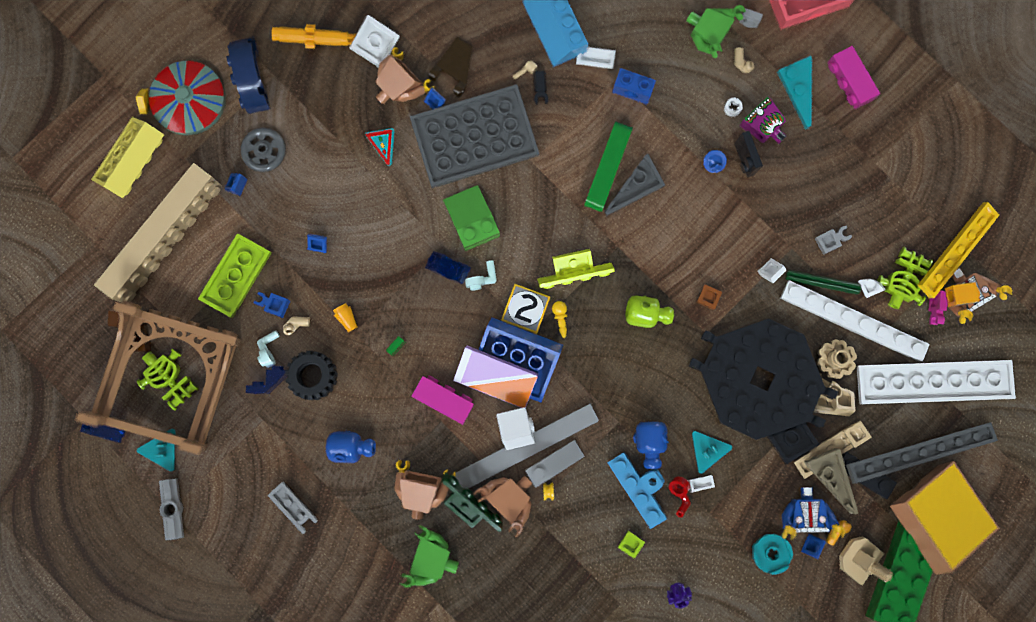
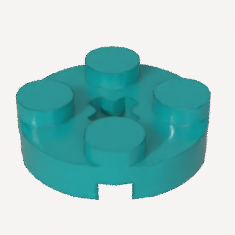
(782, 558)

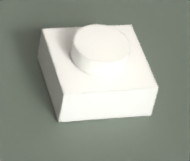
(772, 270)

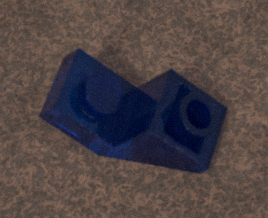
(447, 267)
(273, 379)
(103, 431)

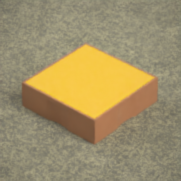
(945, 518)

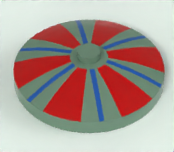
(187, 98)

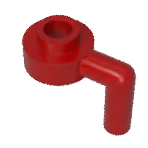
(679, 487)

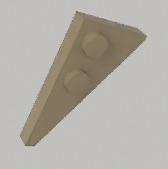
(832, 473)

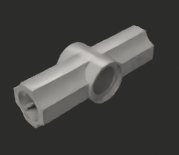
(172, 522)

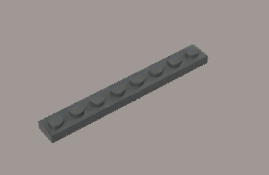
(921, 453)

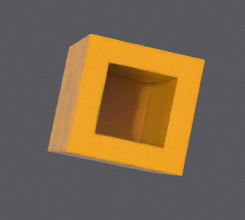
(962, 294)

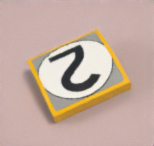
(525, 309)

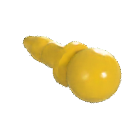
(559, 309)

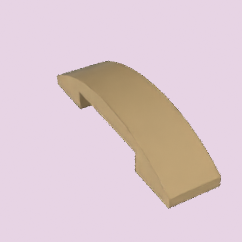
(843, 440)

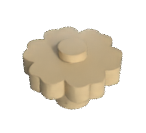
(836, 359)

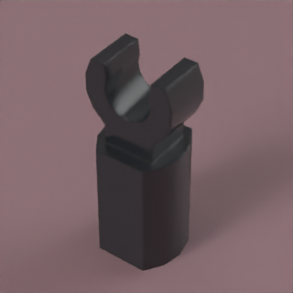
(540, 86)

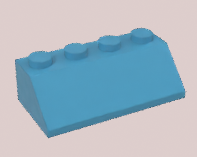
(557, 29)

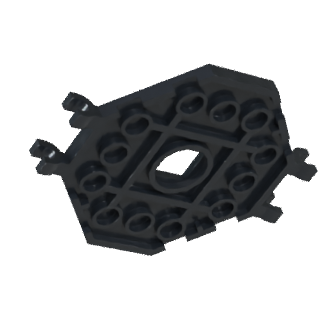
(791, 393)

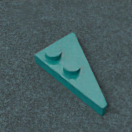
(798, 85)

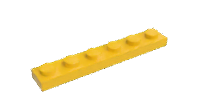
(958, 250)

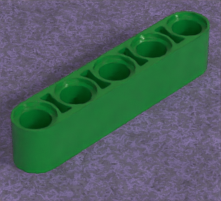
(608, 166)

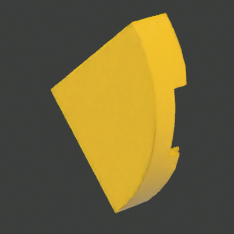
(143, 101)

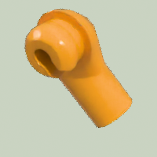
(846, 526)

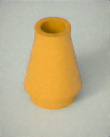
(345, 317)

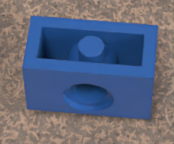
(633, 86)

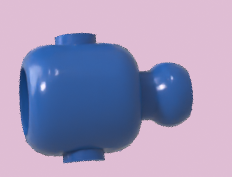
(651, 440)
(348, 447)

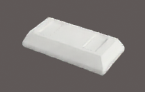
(597, 58)

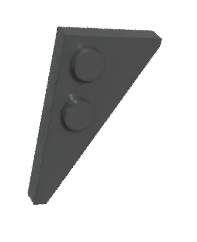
(641, 183)

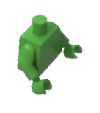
(713, 27)
(430, 560)

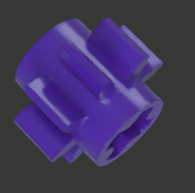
(679, 595)

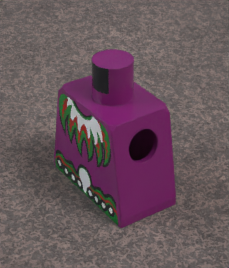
(765, 122)

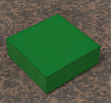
(395, 346)

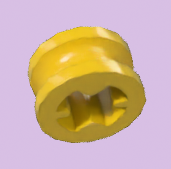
(548, 491)

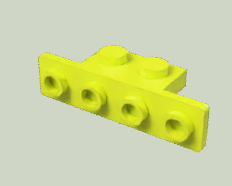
(574, 267)

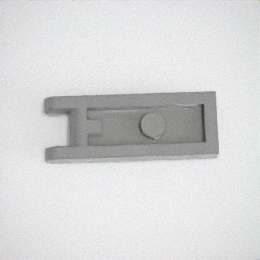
(291, 506)

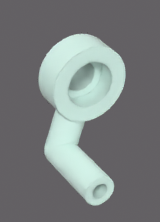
(475, 283)
(265, 357)

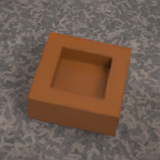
(709, 297)

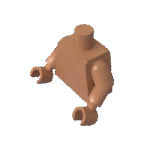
(509, 499)

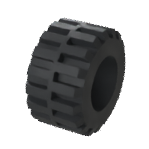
(295, 370)

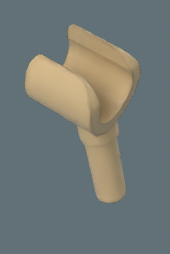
(529, 66)

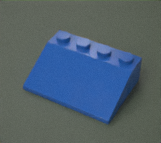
(524, 350)

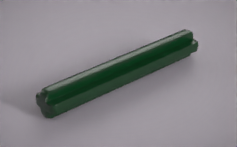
(823, 282)

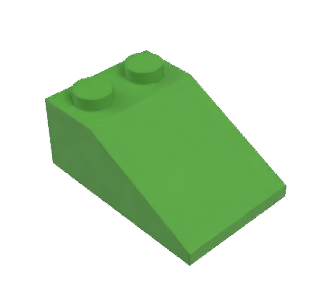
(471, 218)

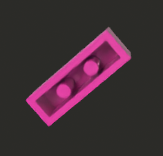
(853, 77)
(443, 399)

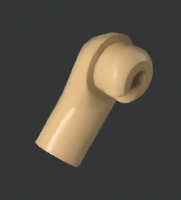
(740, 62)
(293, 324)

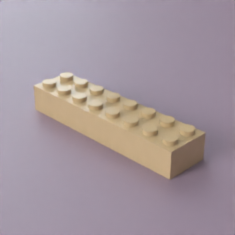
(158, 235)

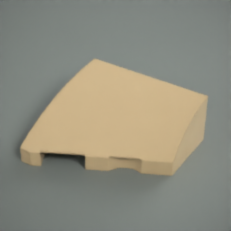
(843, 404)

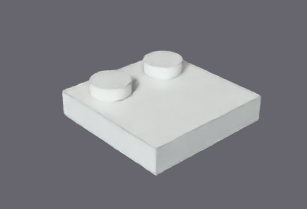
(374, 41)

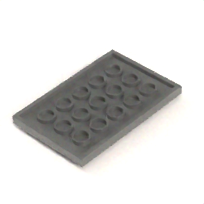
(474, 136)

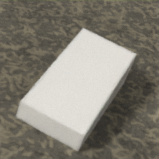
(701, 483)

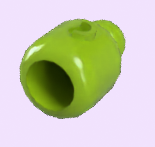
(646, 312)

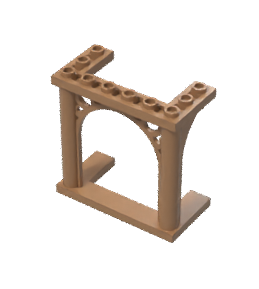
(130, 321)

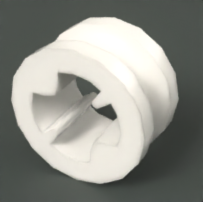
(730, 112)

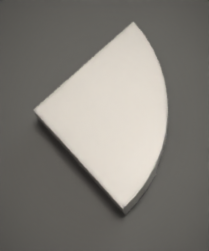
(871, 287)

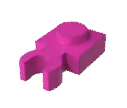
(937, 306)

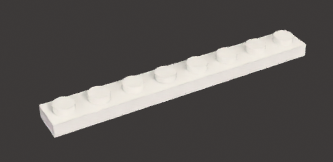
(854, 321)

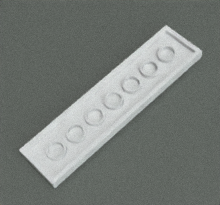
(935, 382)

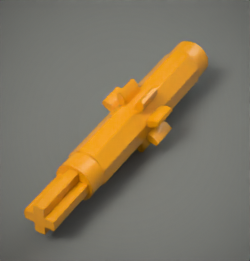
(311, 36)

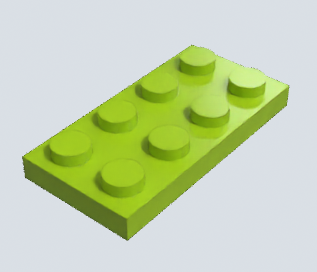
(234, 275)

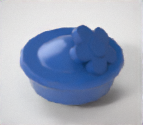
(715, 161)

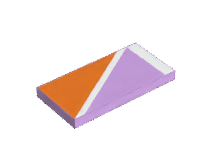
(495, 377)

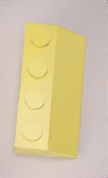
(128, 157)

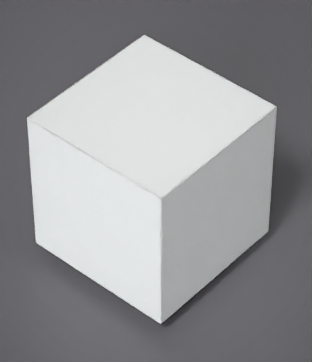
(516, 428)

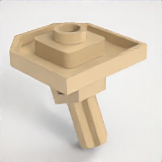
(861, 559)

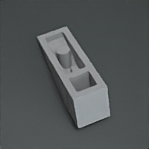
(554, 463)

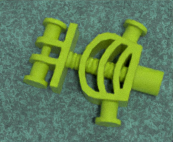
(906, 290)
(157, 367)

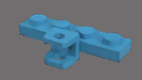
(640, 488)

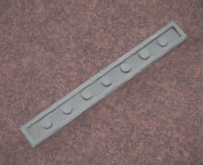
(543, 439)

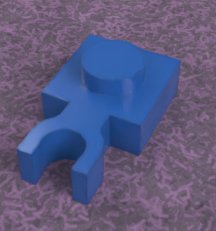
(274, 304)

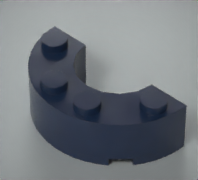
(246, 75)

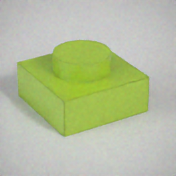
(631, 544)

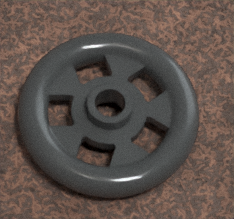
(261, 134)

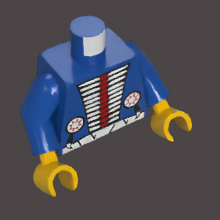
(809, 516)

